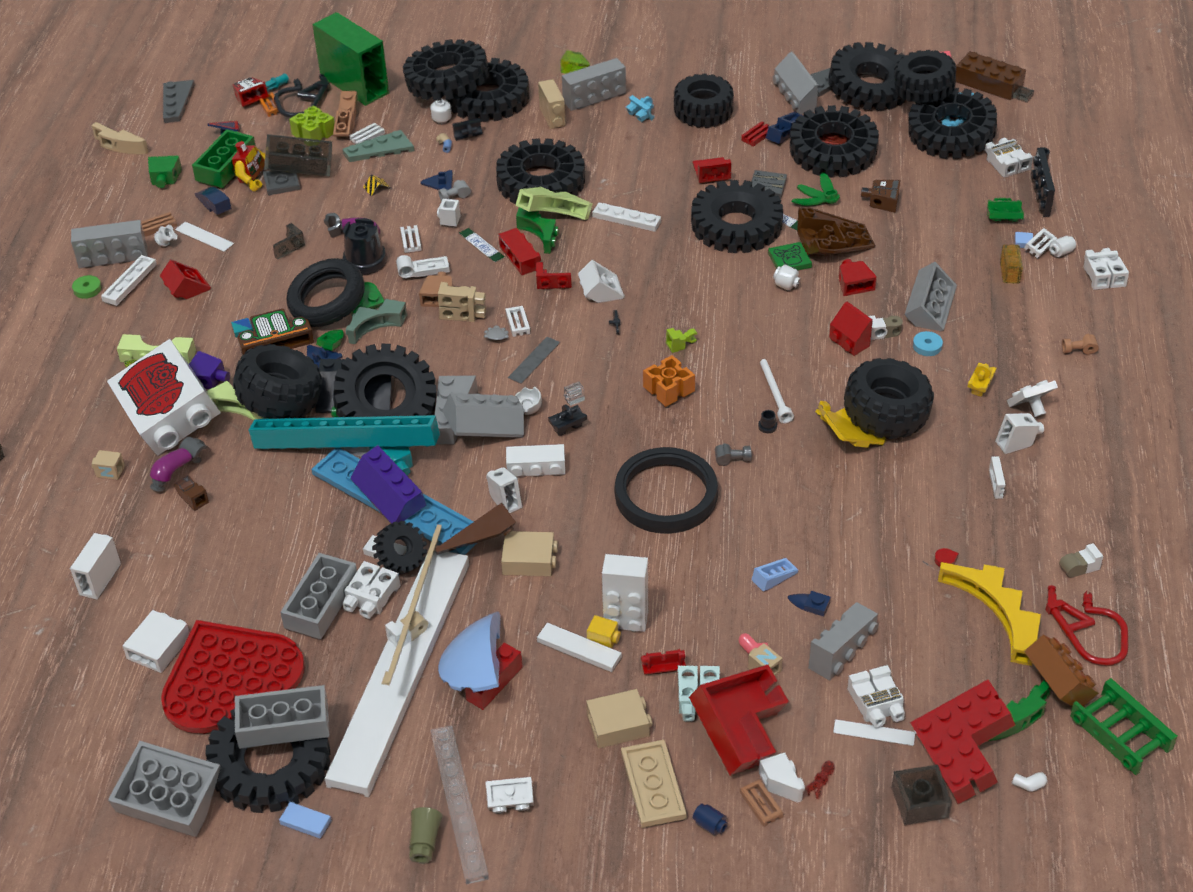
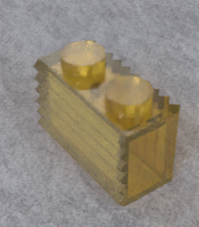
(1011, 264)

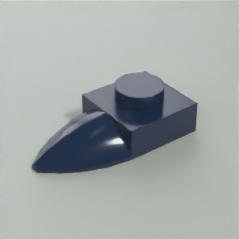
(813, 602)

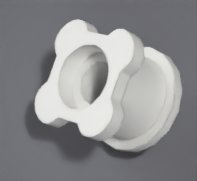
(165, 235)

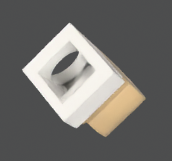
(417, 627)

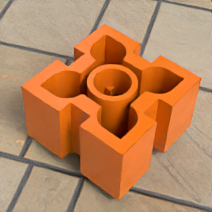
(669, 380)

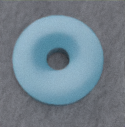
(927, 343)

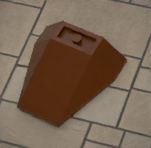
(829, 234)

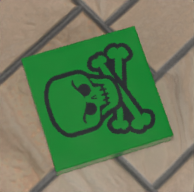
(790, 255)

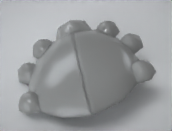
(496, 333)

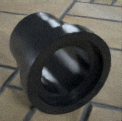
(768, 422)

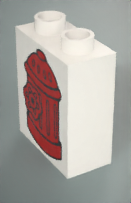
(163, 397)

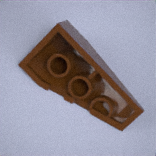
(488, 526)

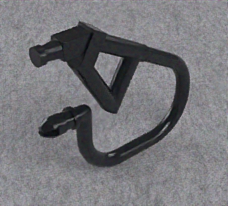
(322, 86)

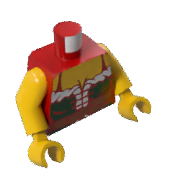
(248, 164)

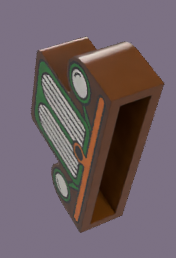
(277, 330)

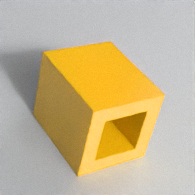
(603, 631)

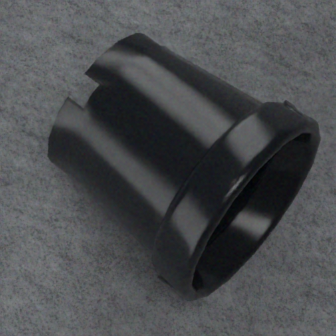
(364, 246)

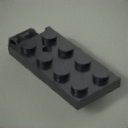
(1043, 181)

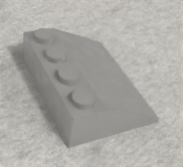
(166, 788)

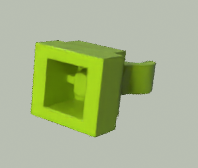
(676, 340)

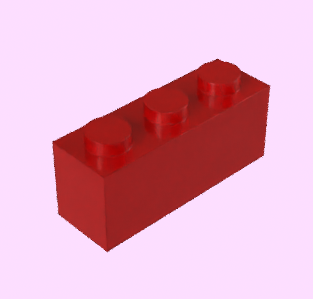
(519, 251)
(509, 665)

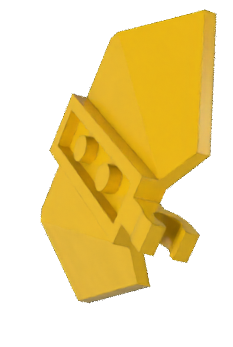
(845, 429)

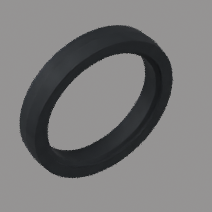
(670, 523)

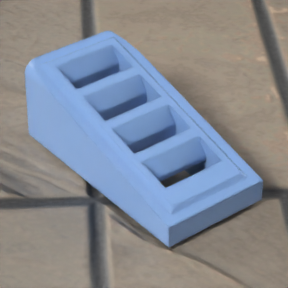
(766, 576)

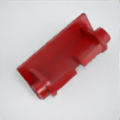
(666, 662)

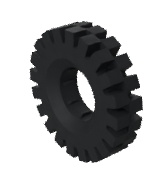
(858, 59)
(426, 81)
(505, 100)
(966, 138)
(840, 158)
(513, 164)
(755, 202)

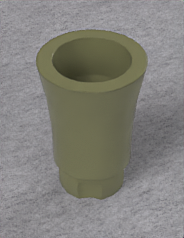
(424, 832)

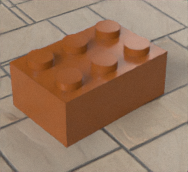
(1061, 671)

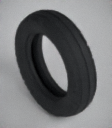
(316, 274)

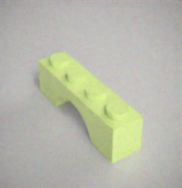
(133, 348)

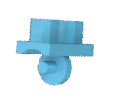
(643, 107)

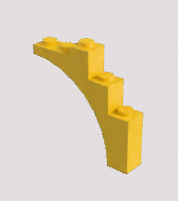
(1005, 602)

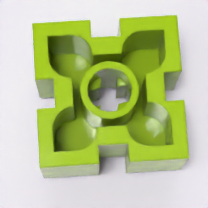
(312, 124)

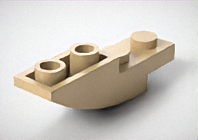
(119, 141)

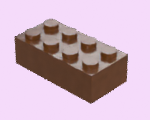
(989, 75)

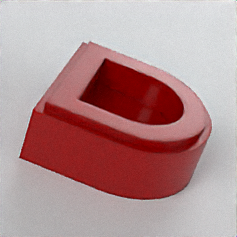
(946, 556)

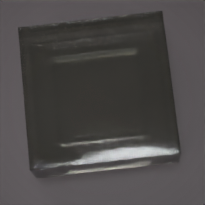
(1023, 94)

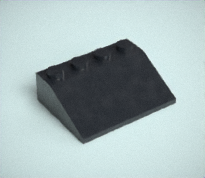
(377, 390)

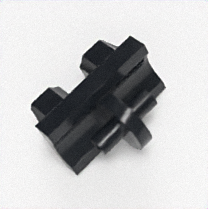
(467, 129)
(567, 418)

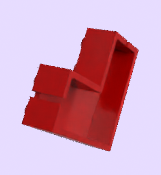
(732, 716)
(955, 732)

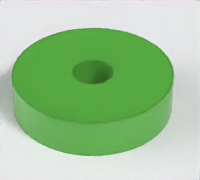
(86, 287)

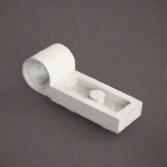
(421, 268)

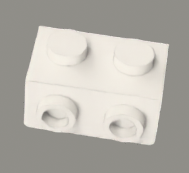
(509, 794)

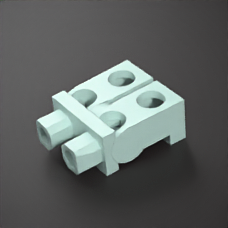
(689, 684)

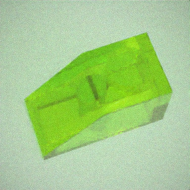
(573, 61)

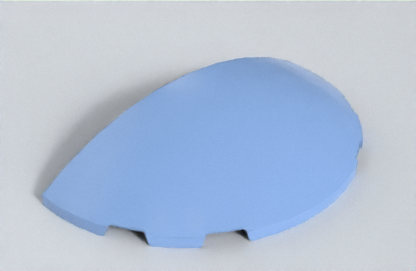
(472, 656)

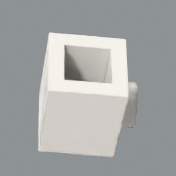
(449, 212)

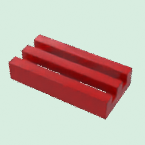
(754, 133)

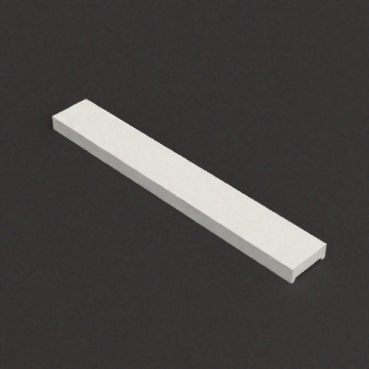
(383, 705)

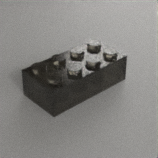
(298, 155)

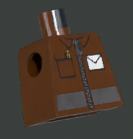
(883, 194)

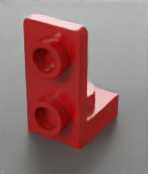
(551, 280)

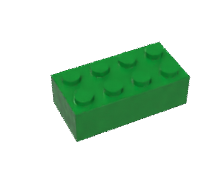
(216, 163)

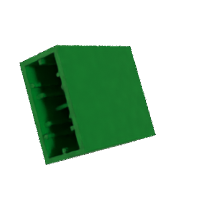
(351, 58)

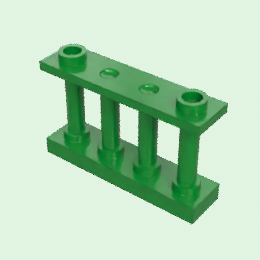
(1128, 708)

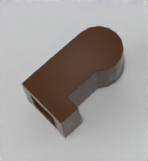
(189, 490)

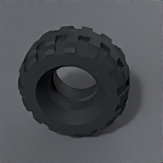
(277, 382)
(888, 398)

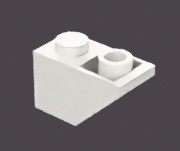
(780, 777)

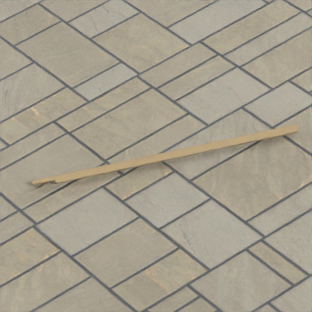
(389, 674)

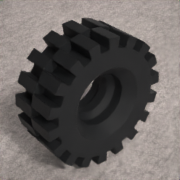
(385, 547)

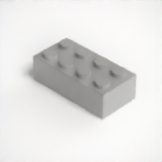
(594, 84)
(108, 243)
(318, 596)
(281, 716)

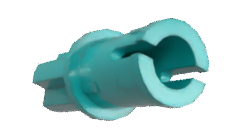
(274, 83)

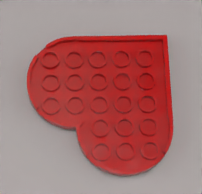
(223, 664)

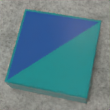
(240, 326)

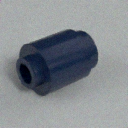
(710, 819)

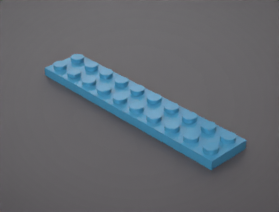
(337, 471)

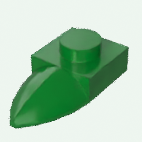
(330, 340)

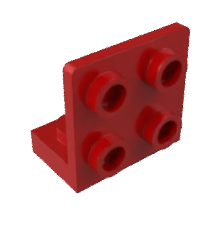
(712, 169)

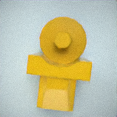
(981, 379)

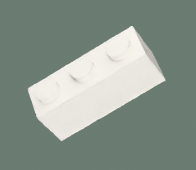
(535, 460)

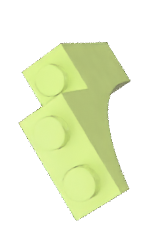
(545, 200)
(226, 401)

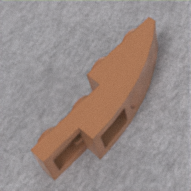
(345, 114)

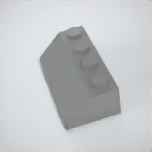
(796, 84)
(931, 298)
(484, 415)

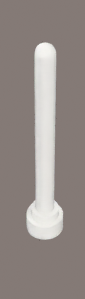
(784, 413)

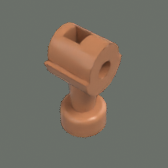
(1087, 344)

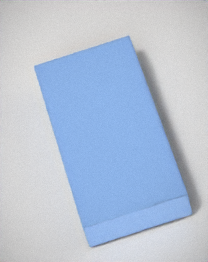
(305, 820)

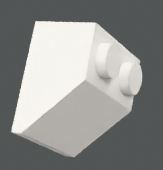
(600, 283)

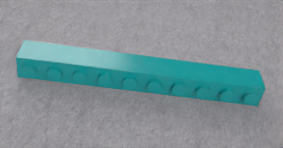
(344, 432)

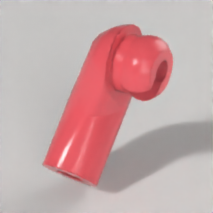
(748, 642)

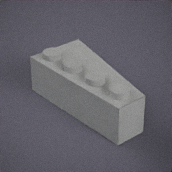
(448, 385)
(842, 640)

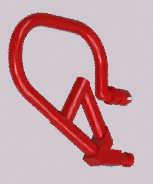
(1056, 606)

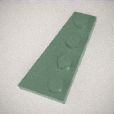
(378, 146)

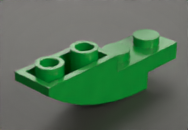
(1027, 710)

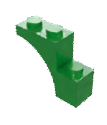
(541, 227)

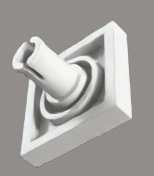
(1033, 395)

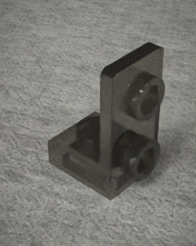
(293, 242)

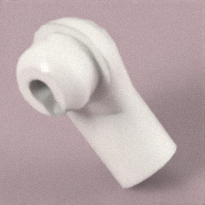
(1030, 783)

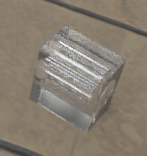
(574, 393)

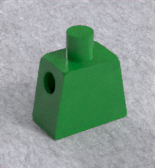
(164, 170)

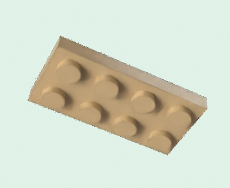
(653, 783)

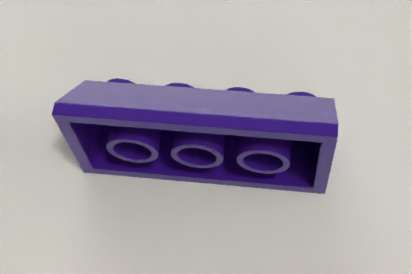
(387, 486)

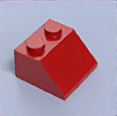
(183, 280)
(851, 329)

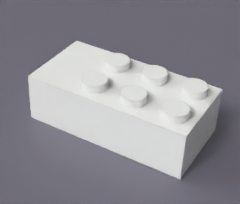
(625, 591)

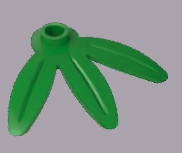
(828, 195)

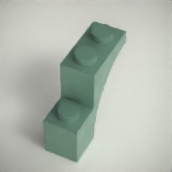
(365, 320)

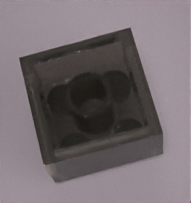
(921, 794)

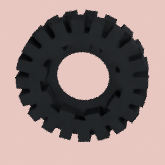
(356, 373)
(245, 787)

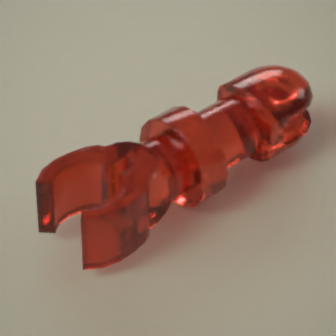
(821, 779)

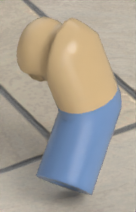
(443, 138)

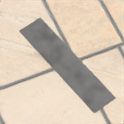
(533, 360)

